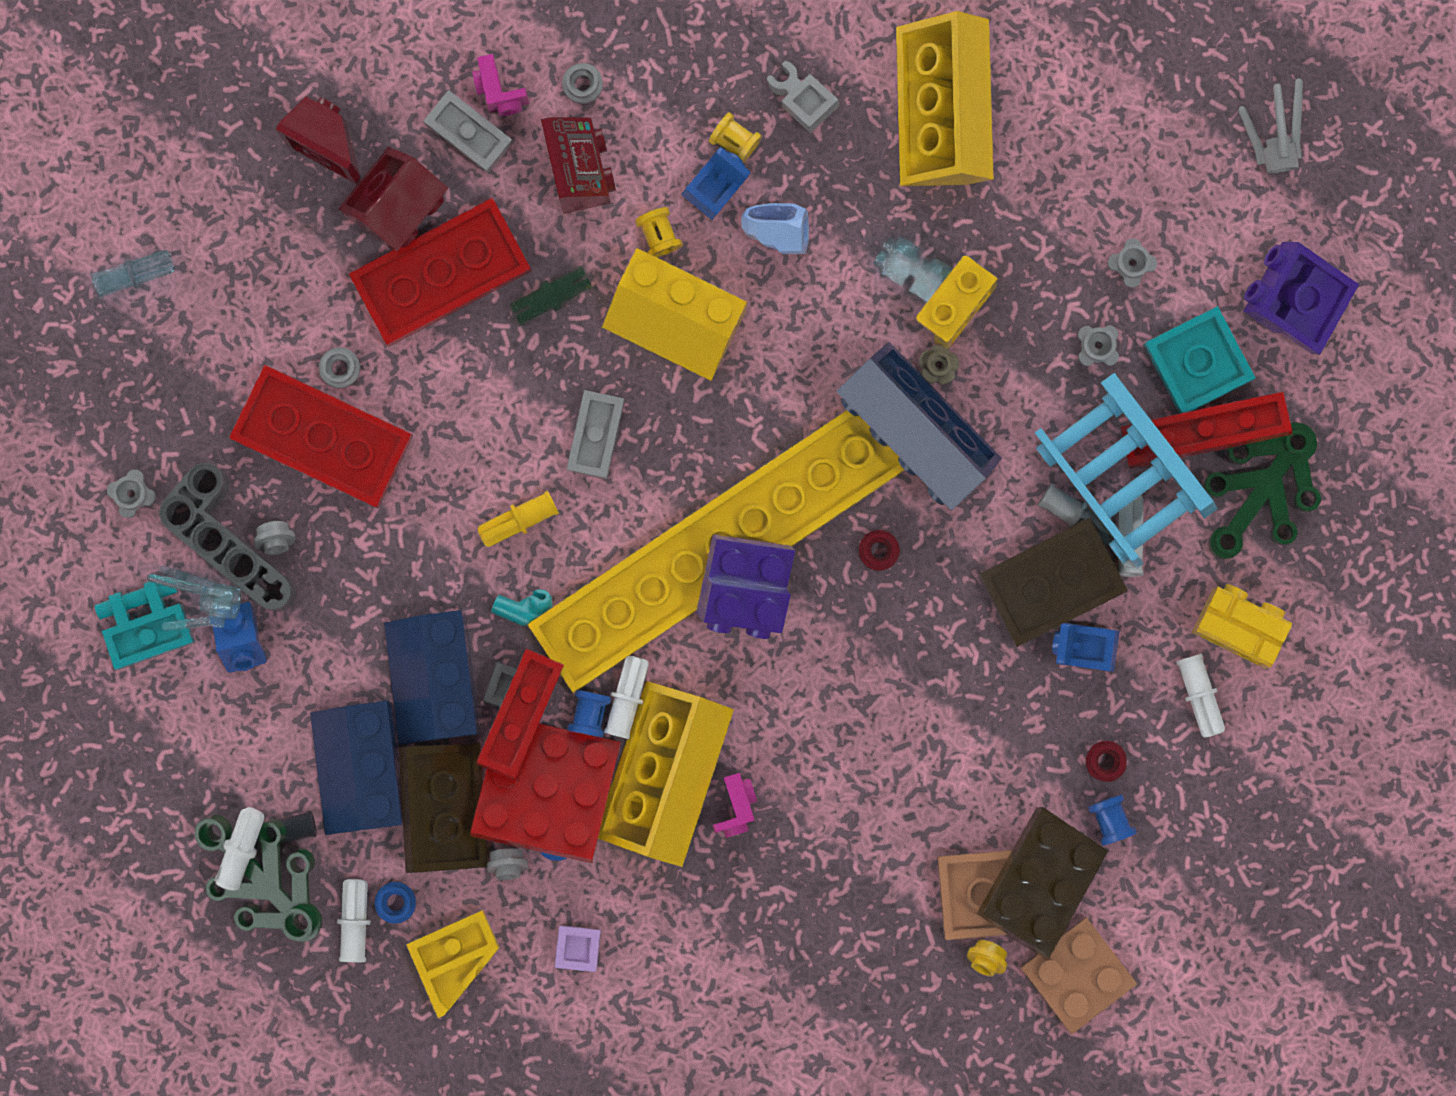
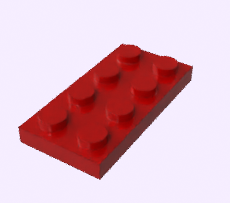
(440, 272)
(321, 436)

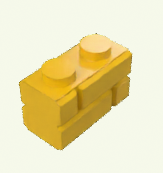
(1242, 626)

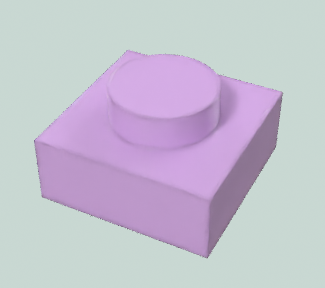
(577, 948)

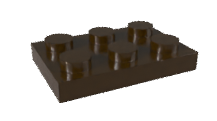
(1053, 582)
(439, 807)
(1042, 882)

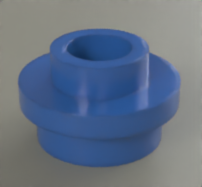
(383, 909)

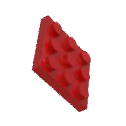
(555, 798)

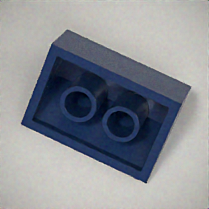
(432, 677)
(357, 767)

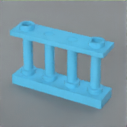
(1140, 434)

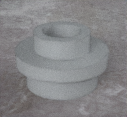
(582, 70)
(333, 356)
(274, 537)
(507, 864)

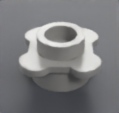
(1144, 262)
(1107, 337)
(119, 492)

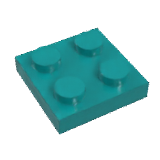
(1199, 361)

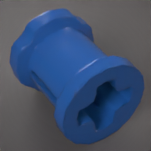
(589, 713)
(1112, 820)

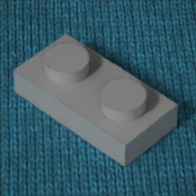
(468, 131)
(595, 434)

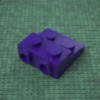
(1299, 296)
(746, 586)

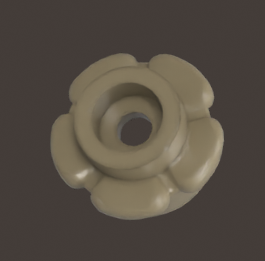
(931, 373)

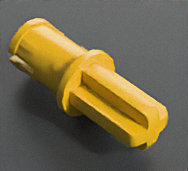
(517, 519)

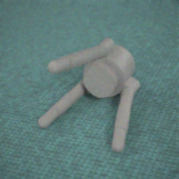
(1282, 151)

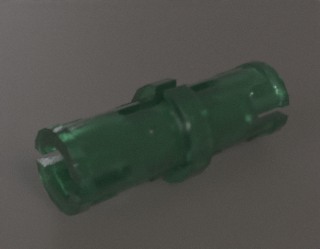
(551, 295)

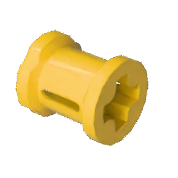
(735, 137)
(658, 218)

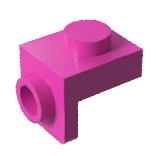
(488, 83)
(741, 796)

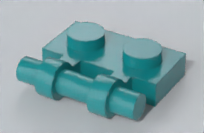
(143, 637)

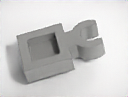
(804, 100)

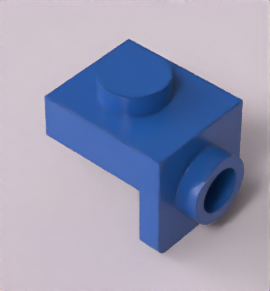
(716, 182)
(239, 641)
(1086, 646)

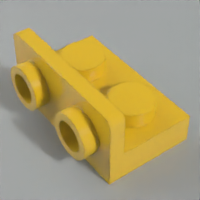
(957, 301)

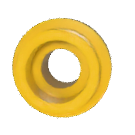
(987, 958)

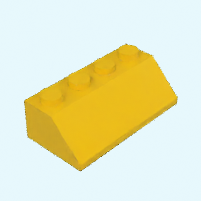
(944, 101)
(664, 773)

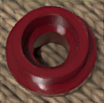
(891, 545)
(1119, 761)

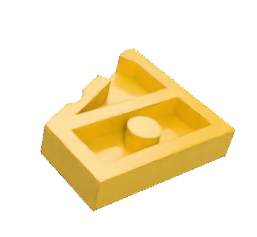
(453, 958)

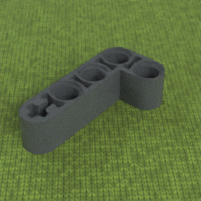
(231, 548)

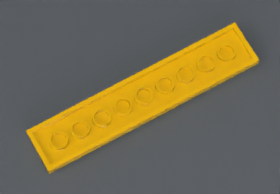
(665, 577)

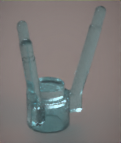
(216, 599)

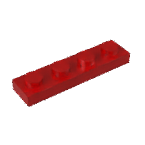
(1219, 427)

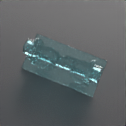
(904, 260)

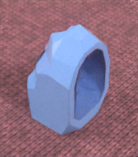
(778, 226)

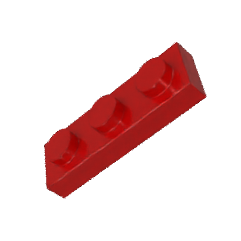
(520, 714)

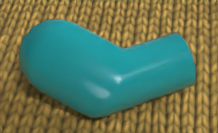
(525, 610)

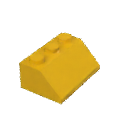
(674, 314)

